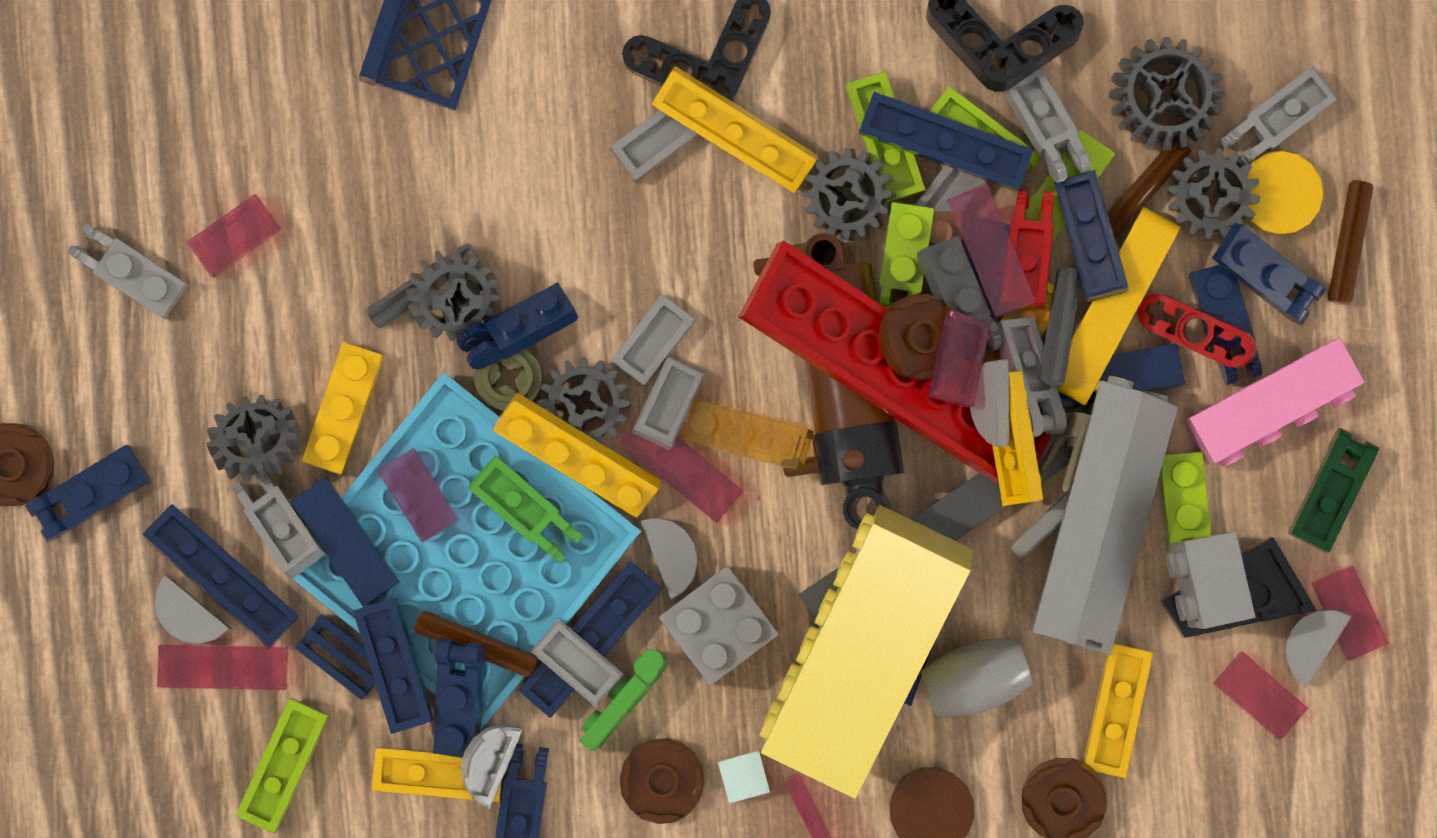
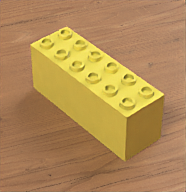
(865, 650)

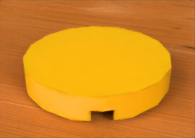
(1288, 193)

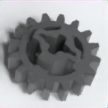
(856, 179)
(1193, 193)
(440, 282)
(591, 385)
(274, 439)

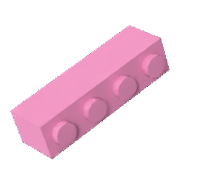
(1273, 402)

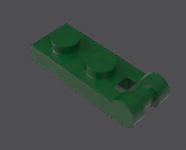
(1333, 491)

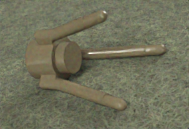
(1074, 435)

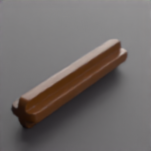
(1146, 186)
(1350, 242)
(494, 650)

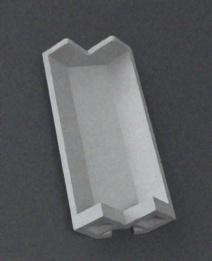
(1105, 516)

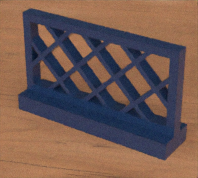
(389, 31)

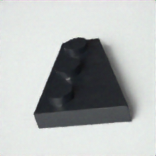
(1272, 589)

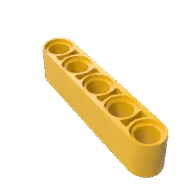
(1110, 316)

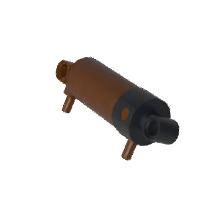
(852, 437)

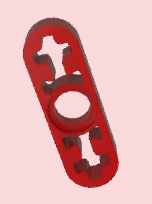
(1163, 327)

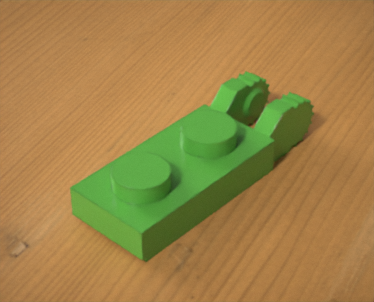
(521, 506)
(625, 698)

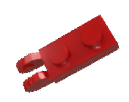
(1034, 244)

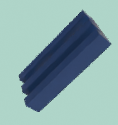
(313, 635)

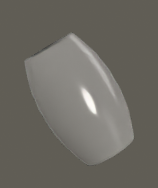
(977, 677)

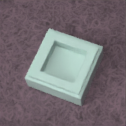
(743, 776)

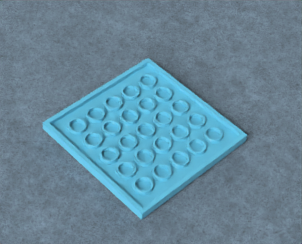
(480, 566)

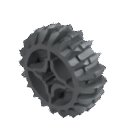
(1150, 83)

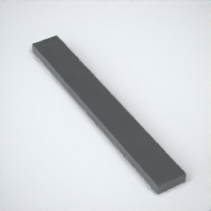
(952, 514)

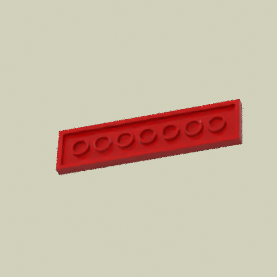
(838, 334)

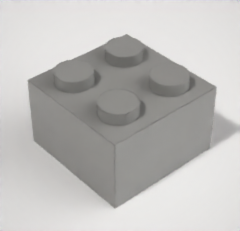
(1210, 580)
(718, 625)

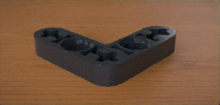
(1006, 52)
(718, 65)

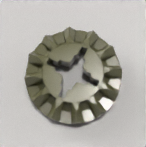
(527, 382)

